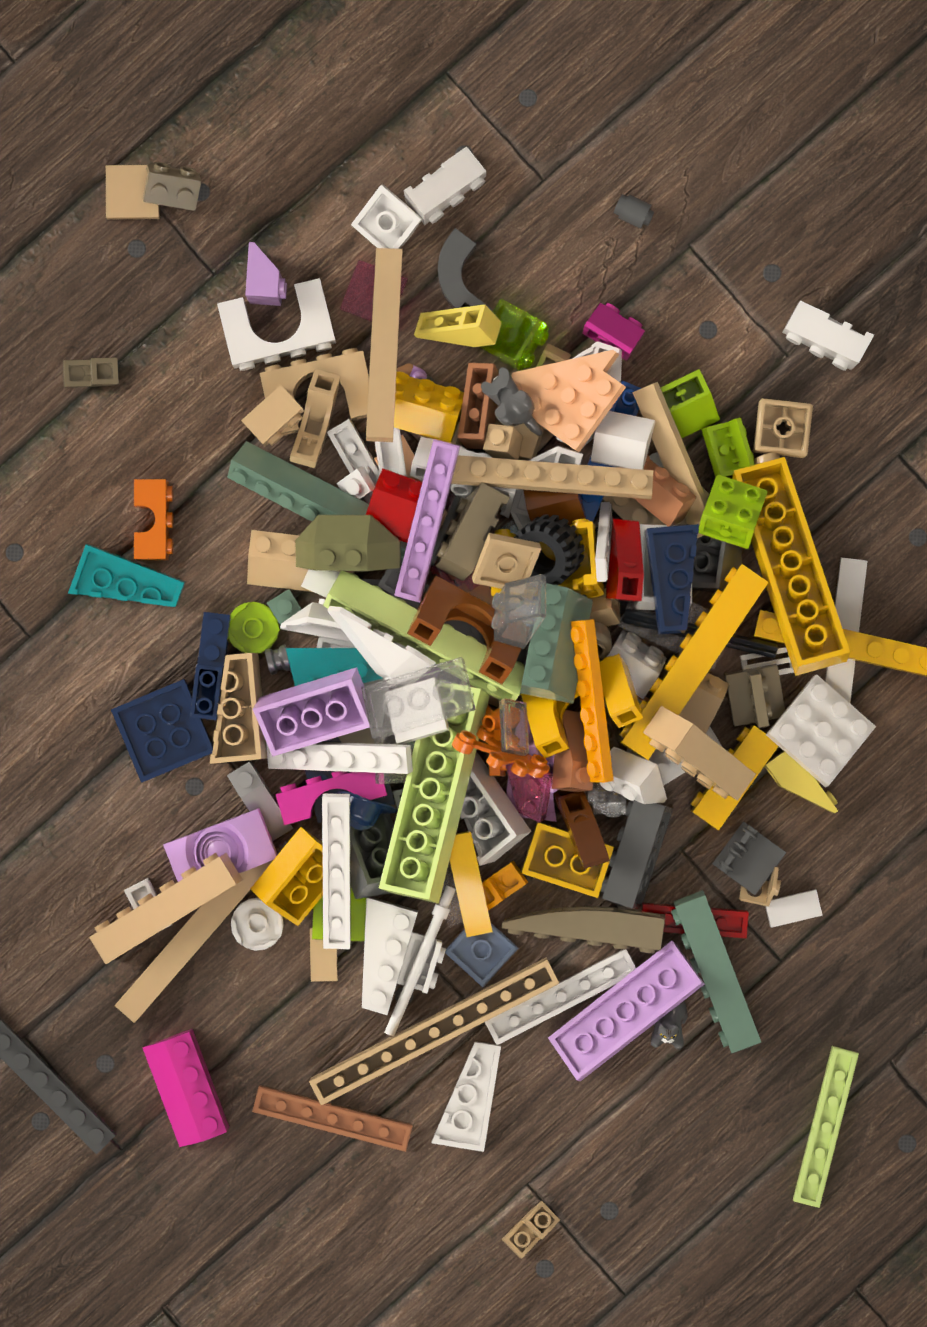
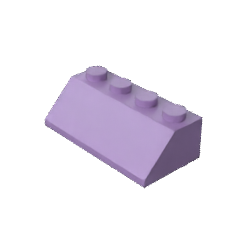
(312, 712)

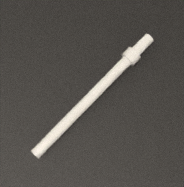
(440, 912)

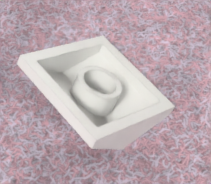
(386, 220)
(622, 441)

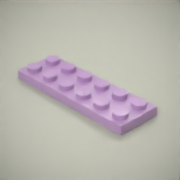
(626, 1011)

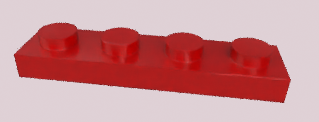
(729, 921)

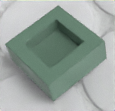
(284, 606)

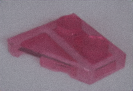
(531, 794)

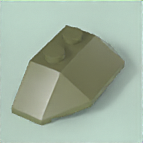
(347, 544)

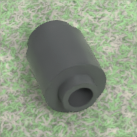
(634, 211)

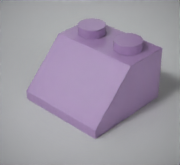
(263, 279)

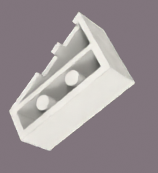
(445, 186)

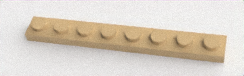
(553, 477)

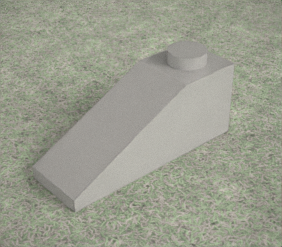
(257, 795)

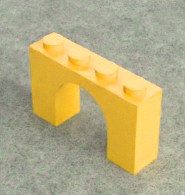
(546, 714)

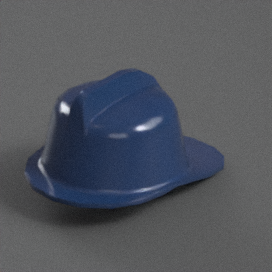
(365, 812)

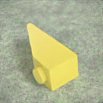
(461, 326)

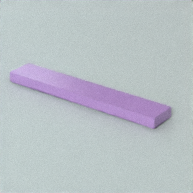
(427, 520)

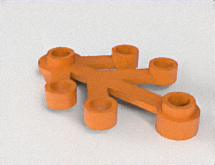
(533, 765)

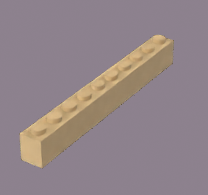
(433, 1031)

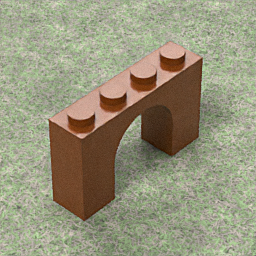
(448, 602)

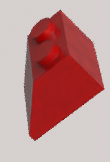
(395, 502)

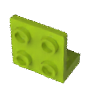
(732, 511)

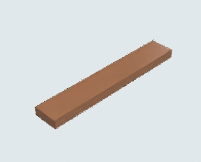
(332, 1118)

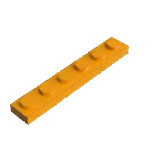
(592, 701)

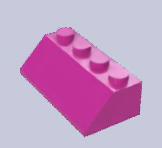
(186, 1088)

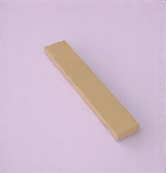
(671, 447)

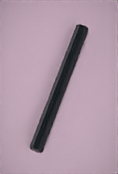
(736, 642)

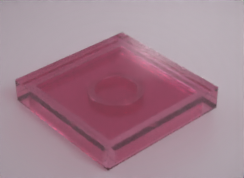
(360, 291)

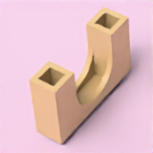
(349, 366)

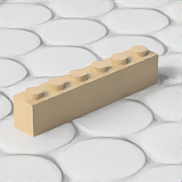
(165, 908)

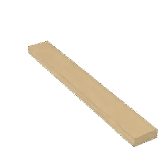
(384, 345)
(184, 946)

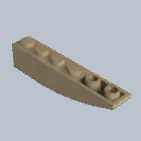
(595, 925)

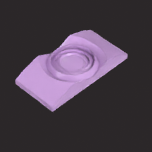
(241, 837)

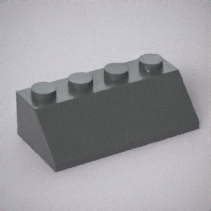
(636, 854)

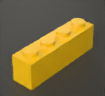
(752, 751)

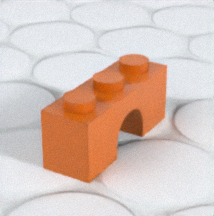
(155, 543)

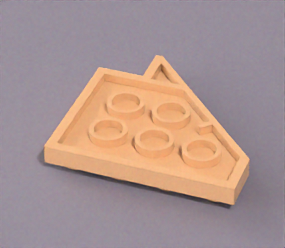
(572, 395)

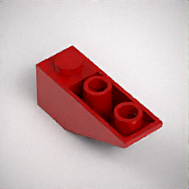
(625, 562)

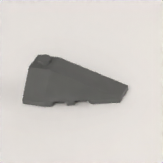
(713, 563)

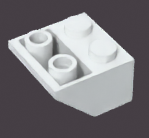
(642, 661)

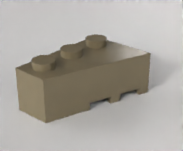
(469, 531)

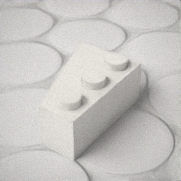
(826, 336)

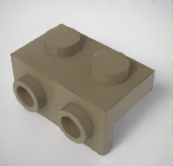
(172, 186)

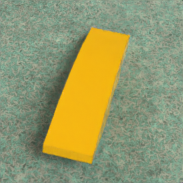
(469, 886)

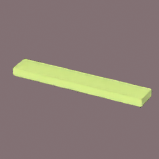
(825, 1126)

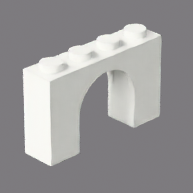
(247, 348)

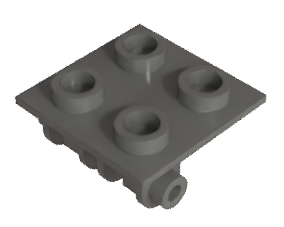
(749, 858)

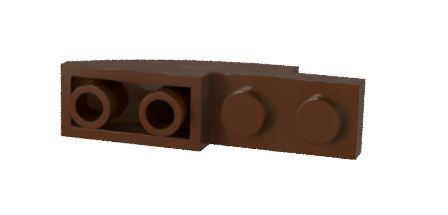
(582, 827)

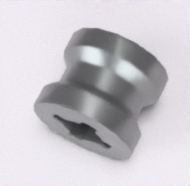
(277, 659)

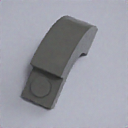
(451, 261)

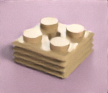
(796, 418)

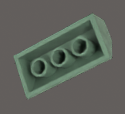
(551, 652)

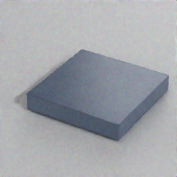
(481, 954)

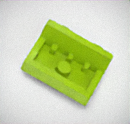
(728, 447)

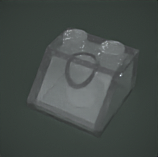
(519, 610)

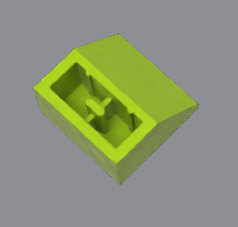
(690, 403)

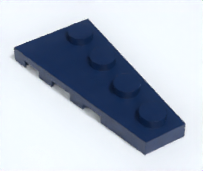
(671, 568)

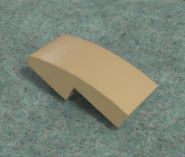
(530, 1229)

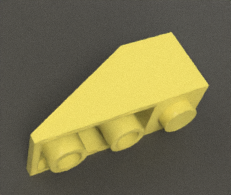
(797, 780)

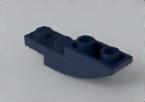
(210, 665)

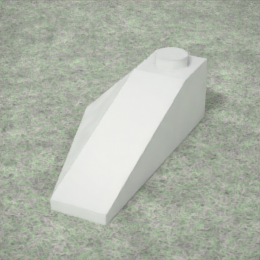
(375, 646)

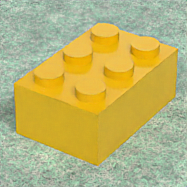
(427, 407)
(555, 860)
(293, 878)

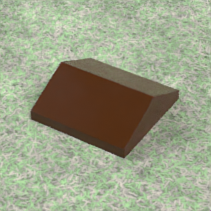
(554, 503)

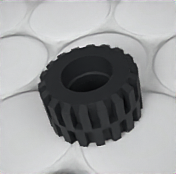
(561, 540)

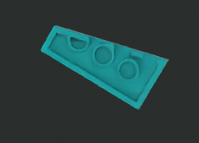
(119, 578)
(317, 663)

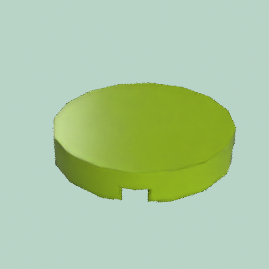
(253, 628)

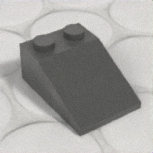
(368, 857)

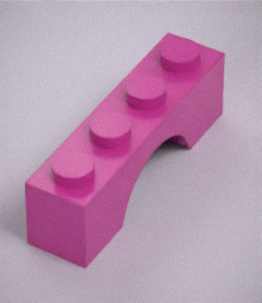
(298, 803)

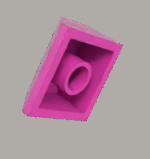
(613, 329)

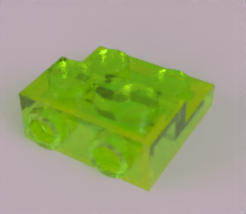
(517, 336)

